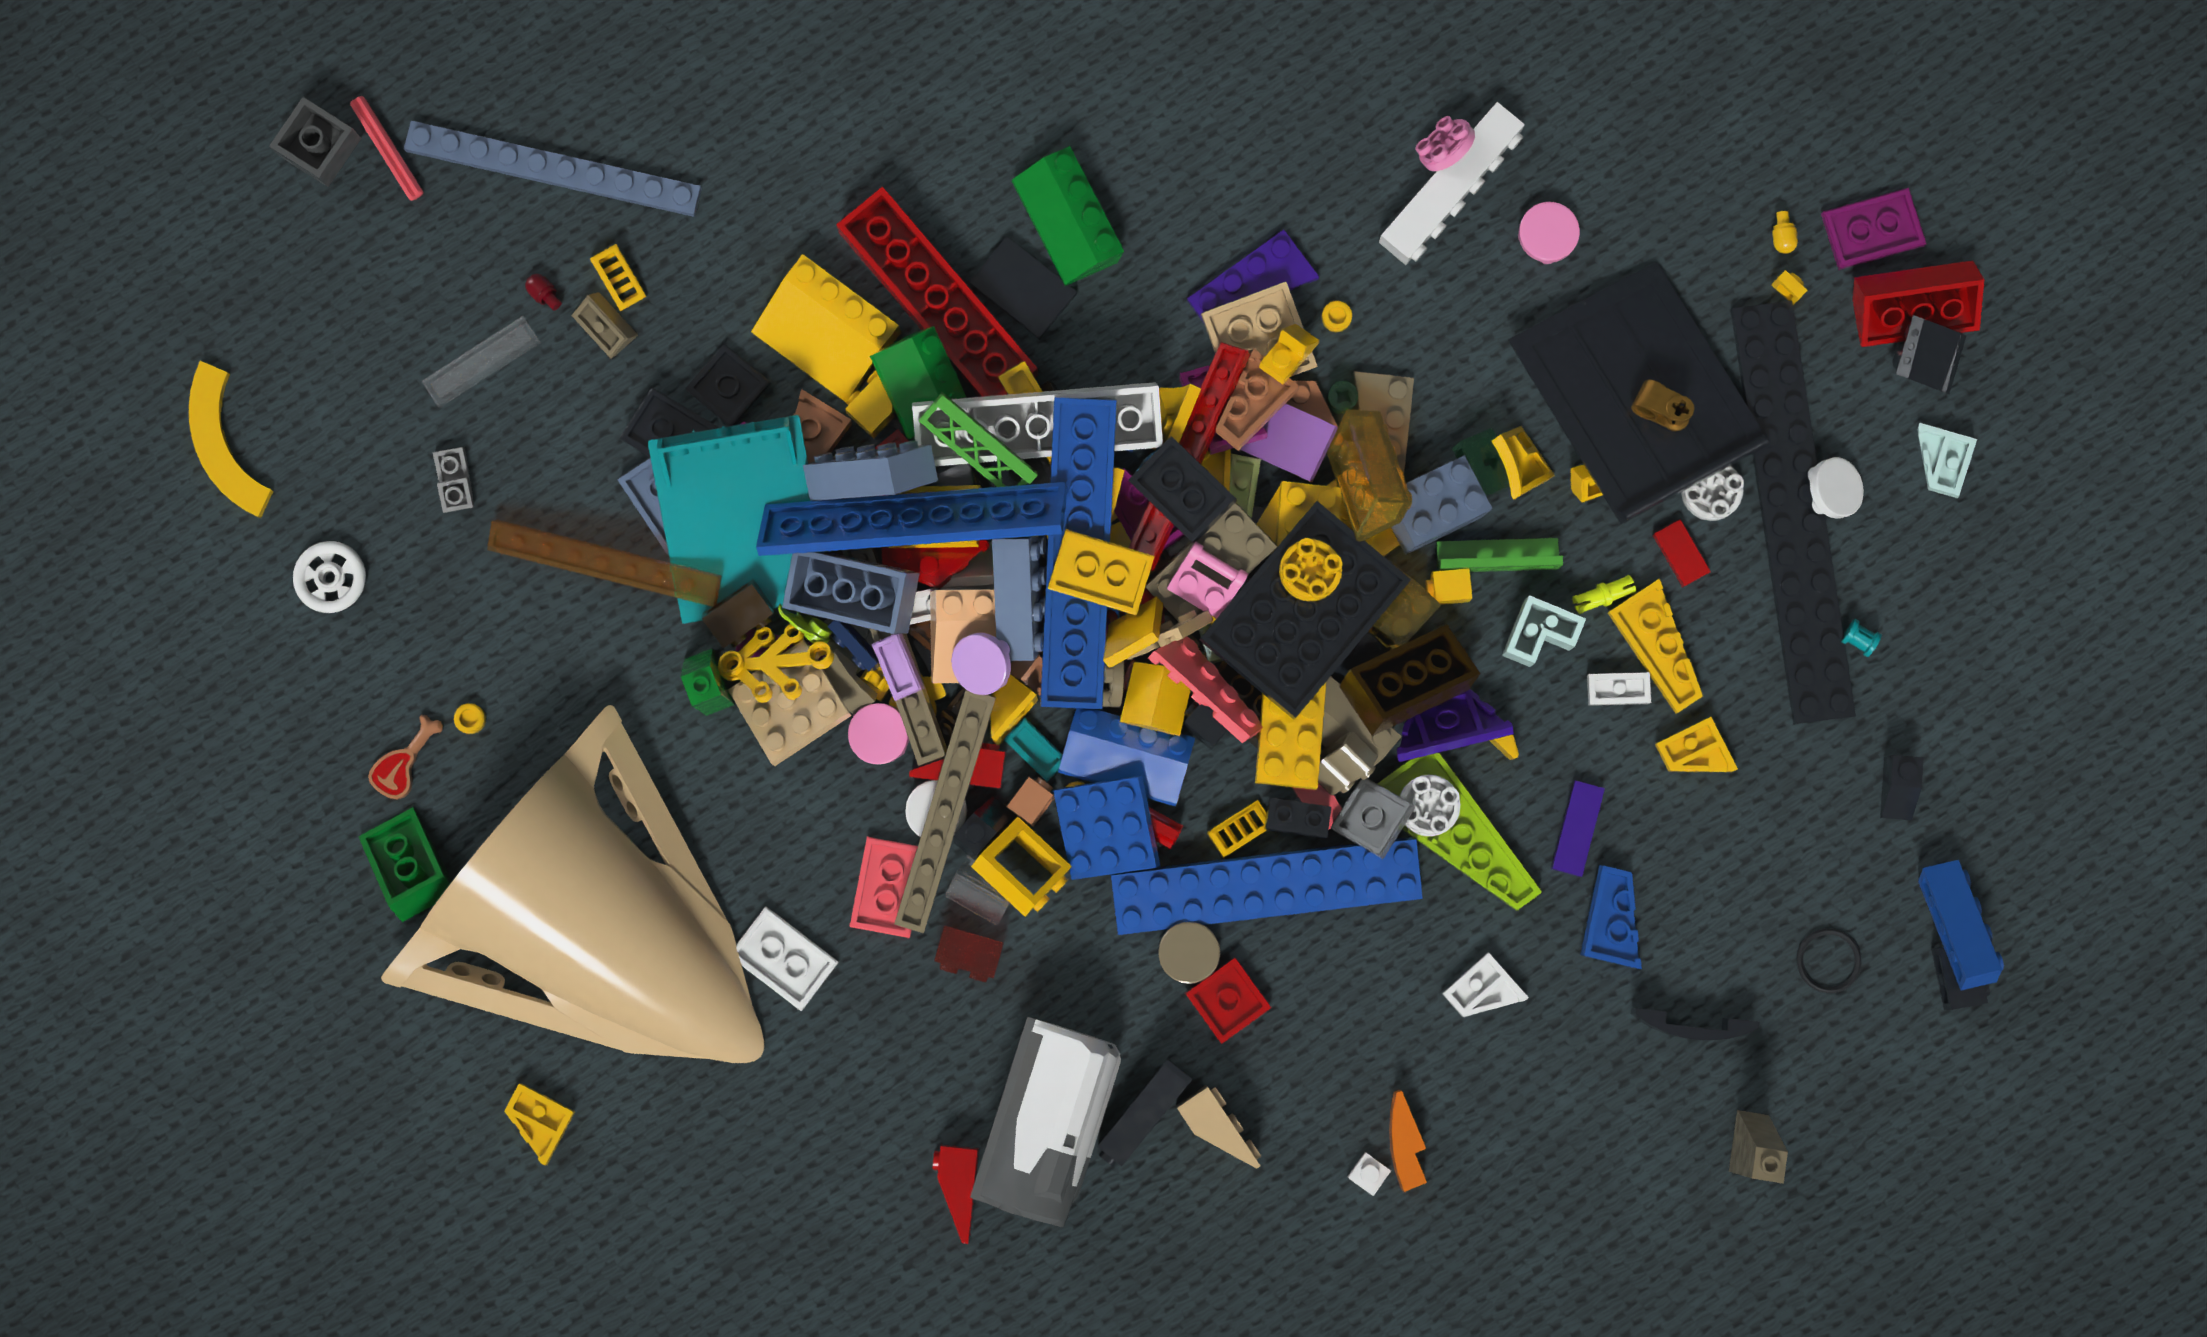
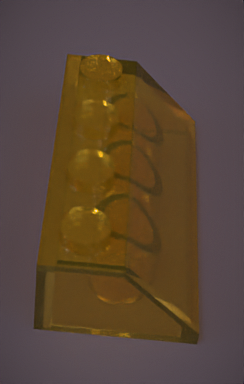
(1368, 473)

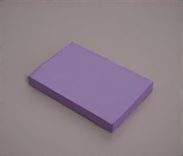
(1294, 442)

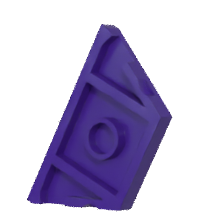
(1451, 726)

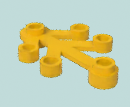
(771, 661)

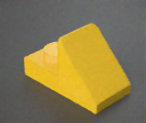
(1288, 353)

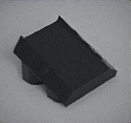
(1929, 354)

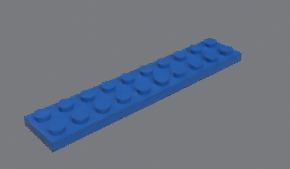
(913, 519)
(1073, 626)
(1265, 886)

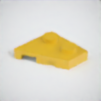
(1696, 750)
(539, 1120)

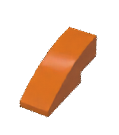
(1404, 1143)

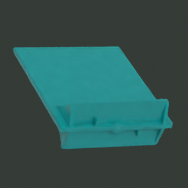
(715, 497)

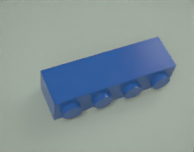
(1960, 925)

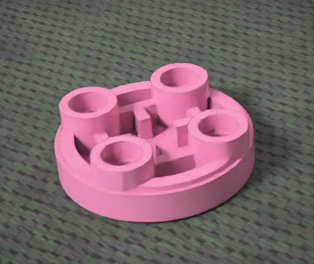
(1446, 144)
(1549, 232)
(878, 734)

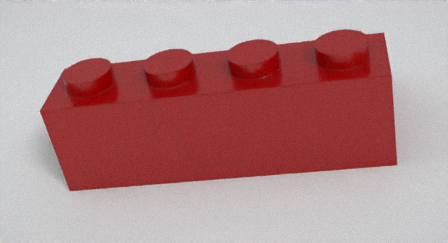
(1939, 293)

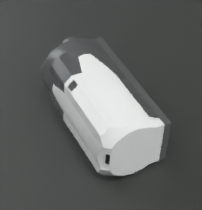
(1047, 1122)

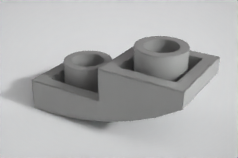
(453, 479)

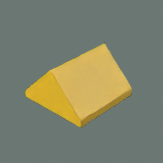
(1155, 700)

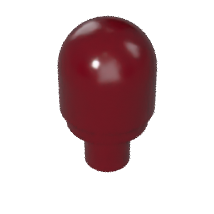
(542, 291)

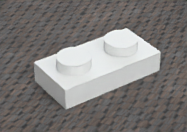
(1619, 688)

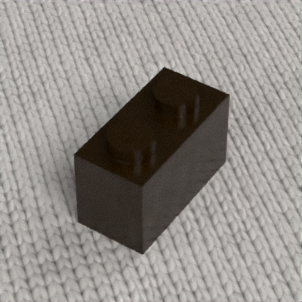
(739, 614)

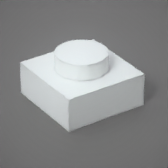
(1369, 1174)

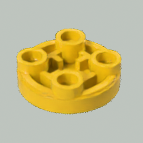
(1311, 570)

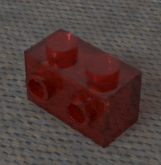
(969, 953)

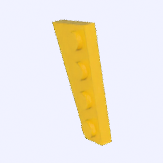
(1653, 636)

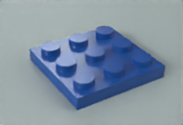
(1106, 827)

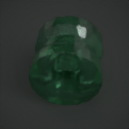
(1339, 402)

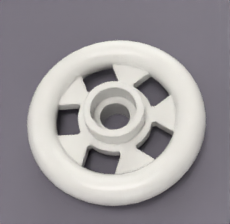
(346, 595)

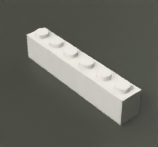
(1449, 186)

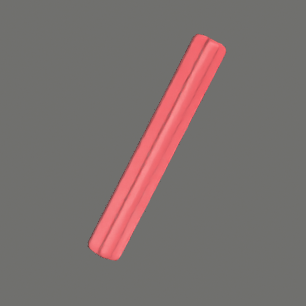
(386, 148)

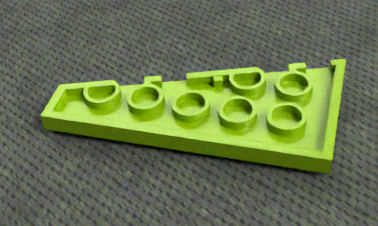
(1472, 841)

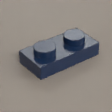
(863, 654)

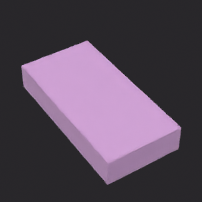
(898, 666)

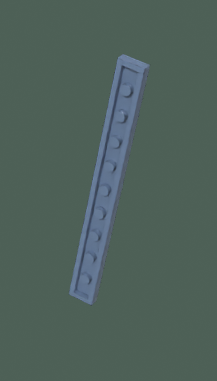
(553, 168)

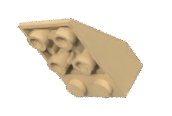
(1209, 1121)

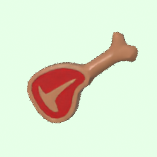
(393, 772)

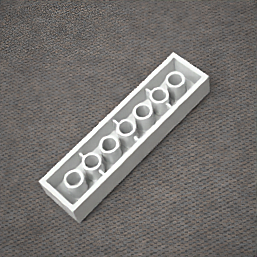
(1026, 421)

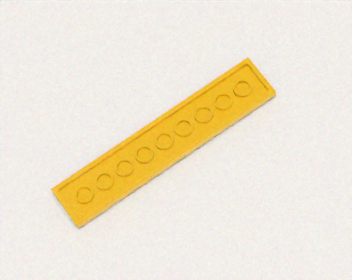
(1288, 746)

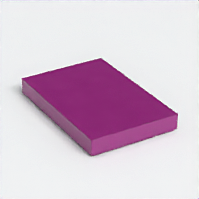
(1873, 228)

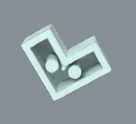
(1540, 623)

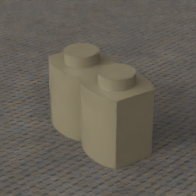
(1345, 763)

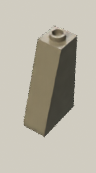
(1757, 1148)

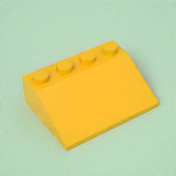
(824, 328)

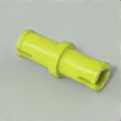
(1604, 594)

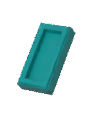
(1035, 749)

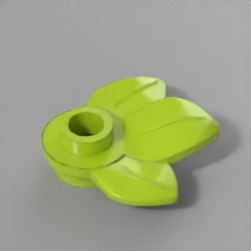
(812, 627)

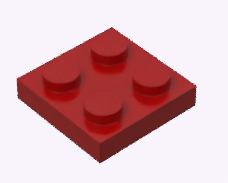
(1228, 1000)

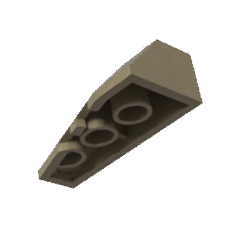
(1342, 718)

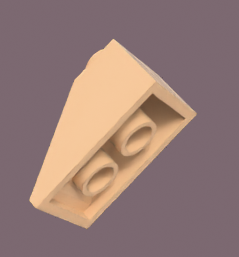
(952, 618)

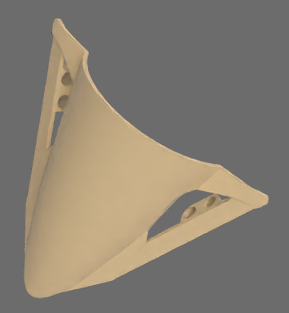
(575, 907)

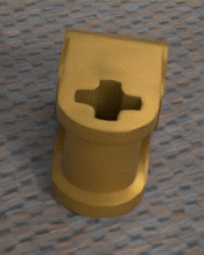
(1659, 405)

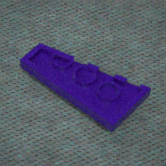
(1263, 268)

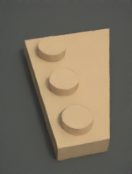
(1187, 625)

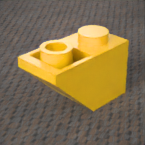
(871, 407)

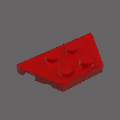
(933, 564)

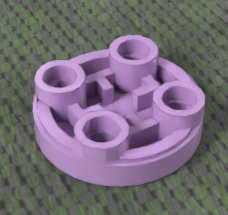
(981, 663)

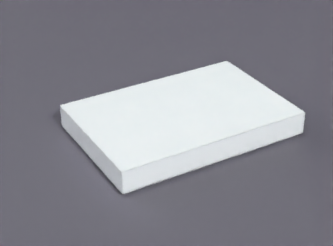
(784, 958)

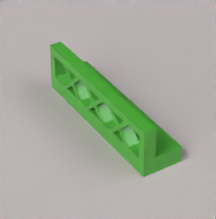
(979, 434)
(1499, 555)

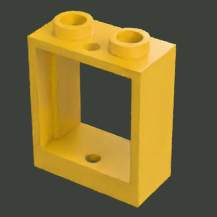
(1006, 883)

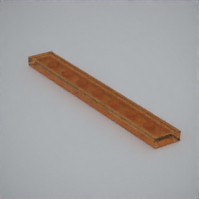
(604, 562)

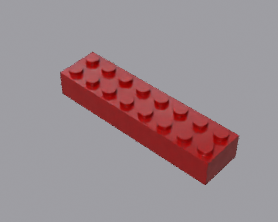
(932, 292)

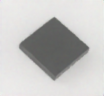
(1373, 817)

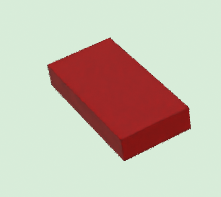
(1681, 553)

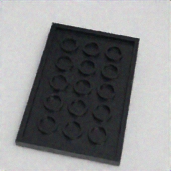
(1296, 644)

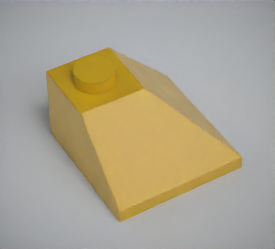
(1010, 707)

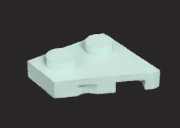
(1945, 458)

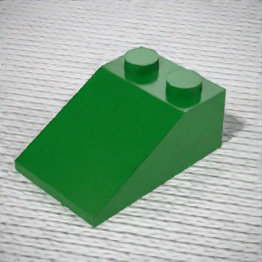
(406, 864)

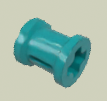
(1861, 637)

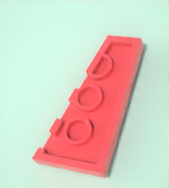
(1208, 686)

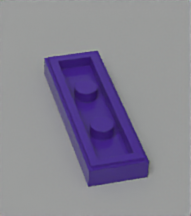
(1577, 828)

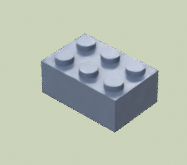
(1441, 504)

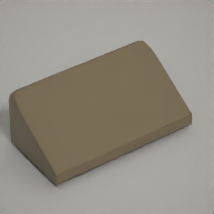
(604, 324)

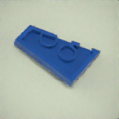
(1611, 920)

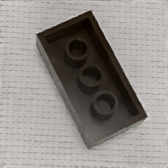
(1409, 680)

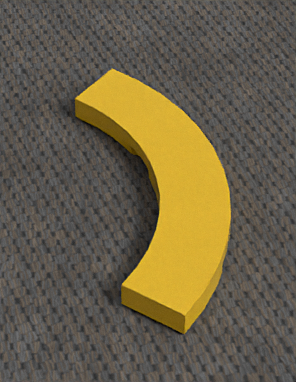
(212, 446)

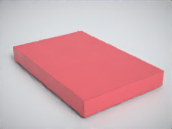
(882, 886)

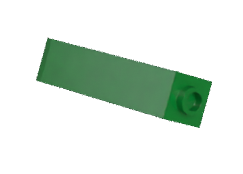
(704, 684)

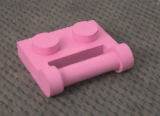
(1201, 589)

